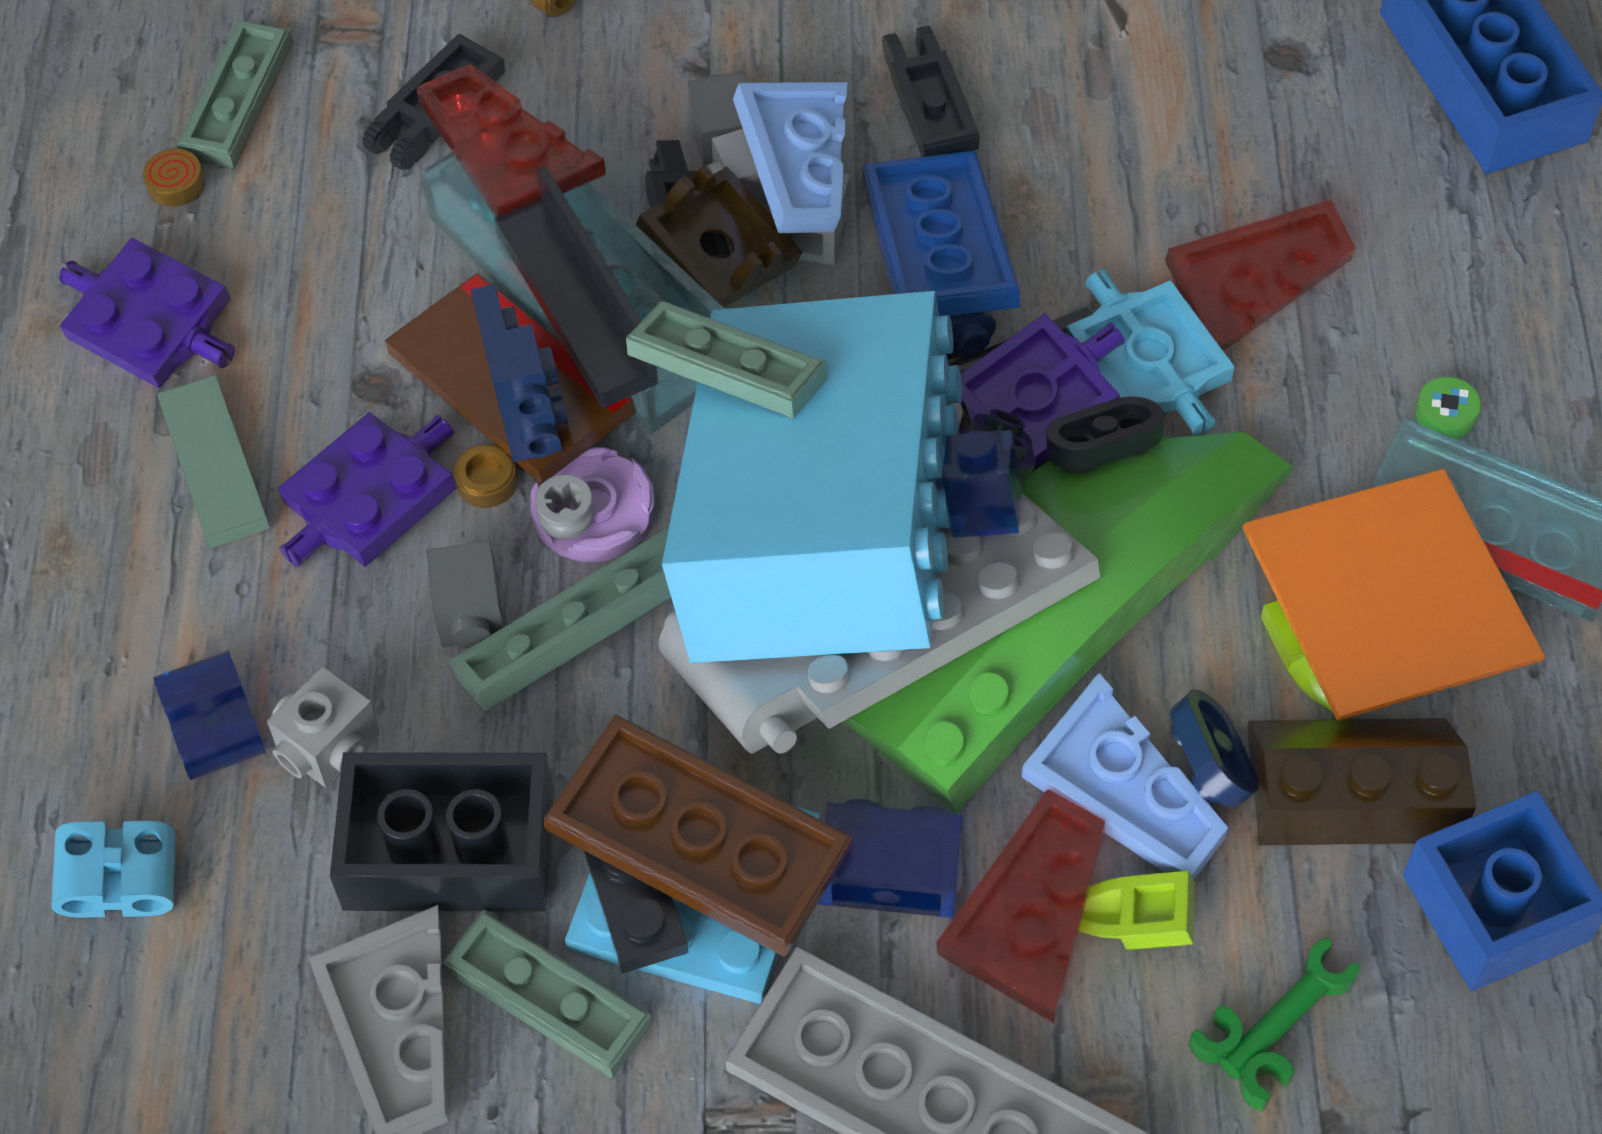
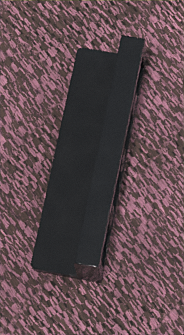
(576, 292)

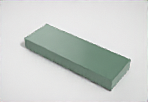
(236, 93)
(727, 359)
(213, 461)
(548, 993)

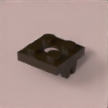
(720, 207)

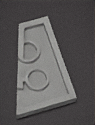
(391, 1020)

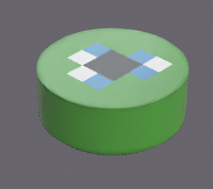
(1448, 406)

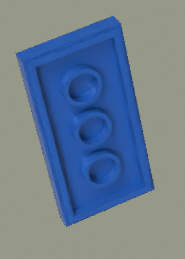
(941, 232)

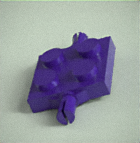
(146, 313)
(1040, 377)
(366, 489)

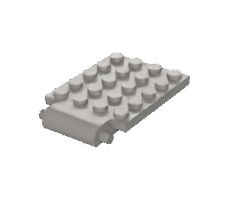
(986, 591)

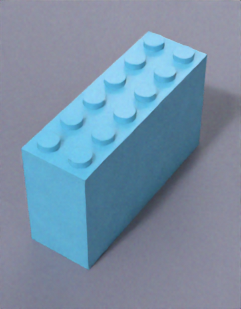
(824, 520)

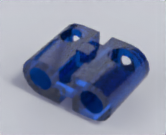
(209, 715)

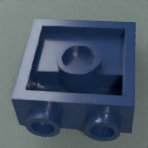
(520, 379)

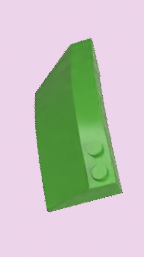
(1150, 528)

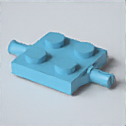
(1165, 349)

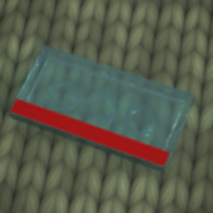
(1533, 526)

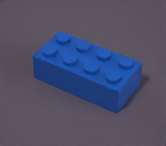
(1499, 75)

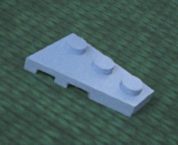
(796, 149)
(1116, 773)

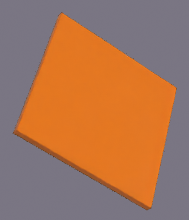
(1392, 594)

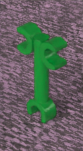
(1248, 1054)

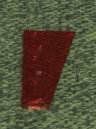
(501, 141)
(1258, 268)
(1029, 906)

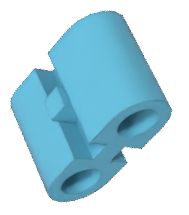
(113, 869)

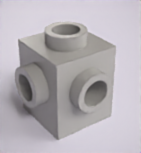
(319, 725)

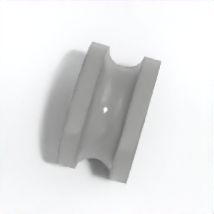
(567, 522)

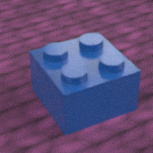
(1504, 890)

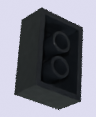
(442, 831)

